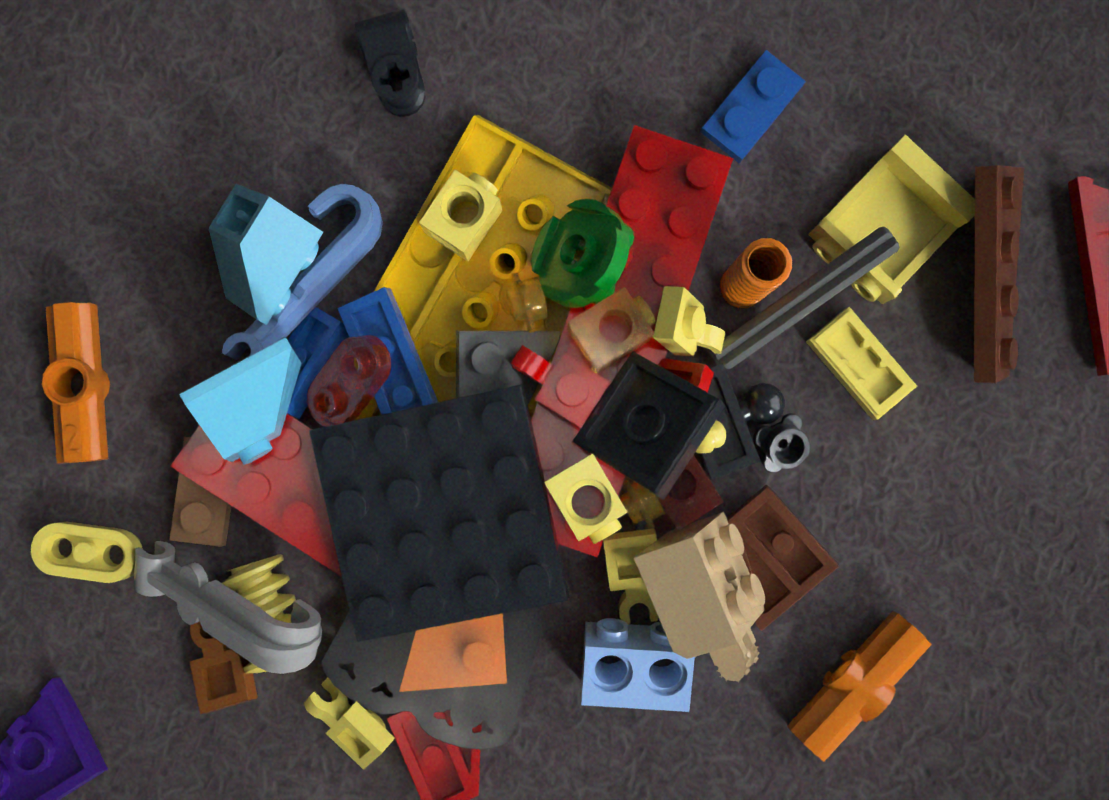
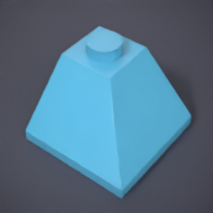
(246, 402)

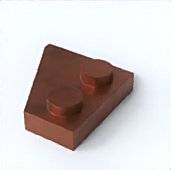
(779, 553)

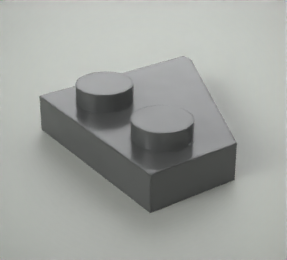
(486, 356)

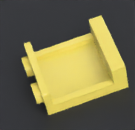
(910, 199)

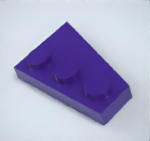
(48, 749)

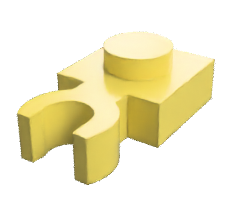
(623, 570)

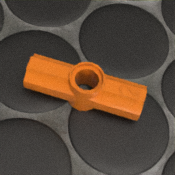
(75, 348)
(859, 686)

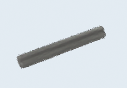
(808, 296)

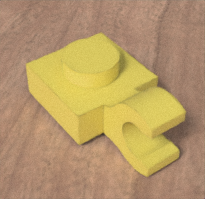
(683, 324)
(352, 727)

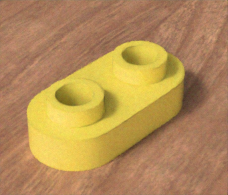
(89, 552)

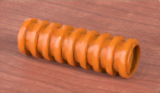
(770, 264)

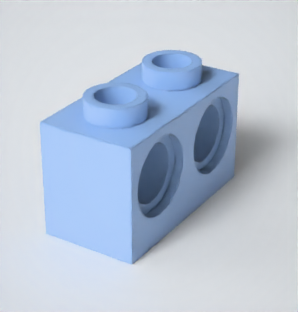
(634, 678)

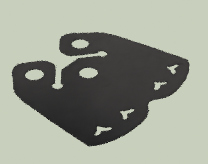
(386, 661)

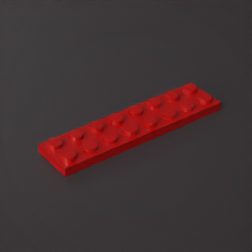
(669, 201)

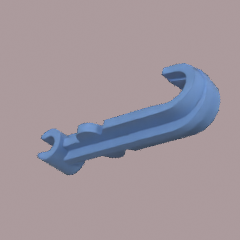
(322, 273)

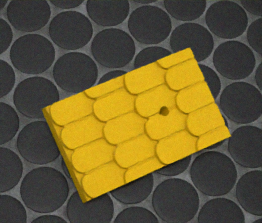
(447, 293)

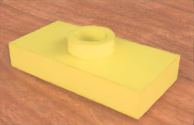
(861, 364)

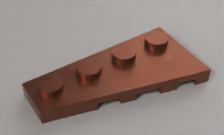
(996, 259)

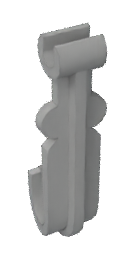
(229, 616)

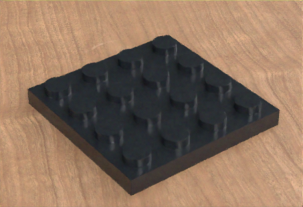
(440, 513)

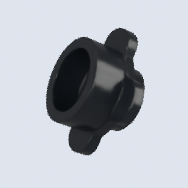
(789, 455)

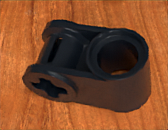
(390, 58)

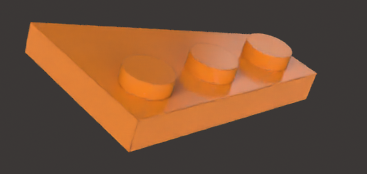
(457, 655)

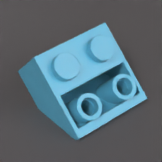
(260, 251)

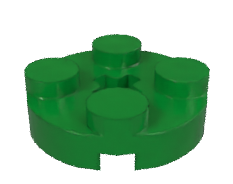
(600, 267)

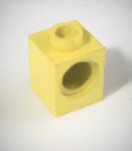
(462, 237)
(582, 474)

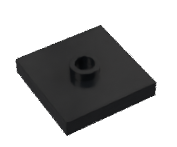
(649, 424)

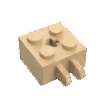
(705, 593)

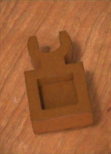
(219, 674)

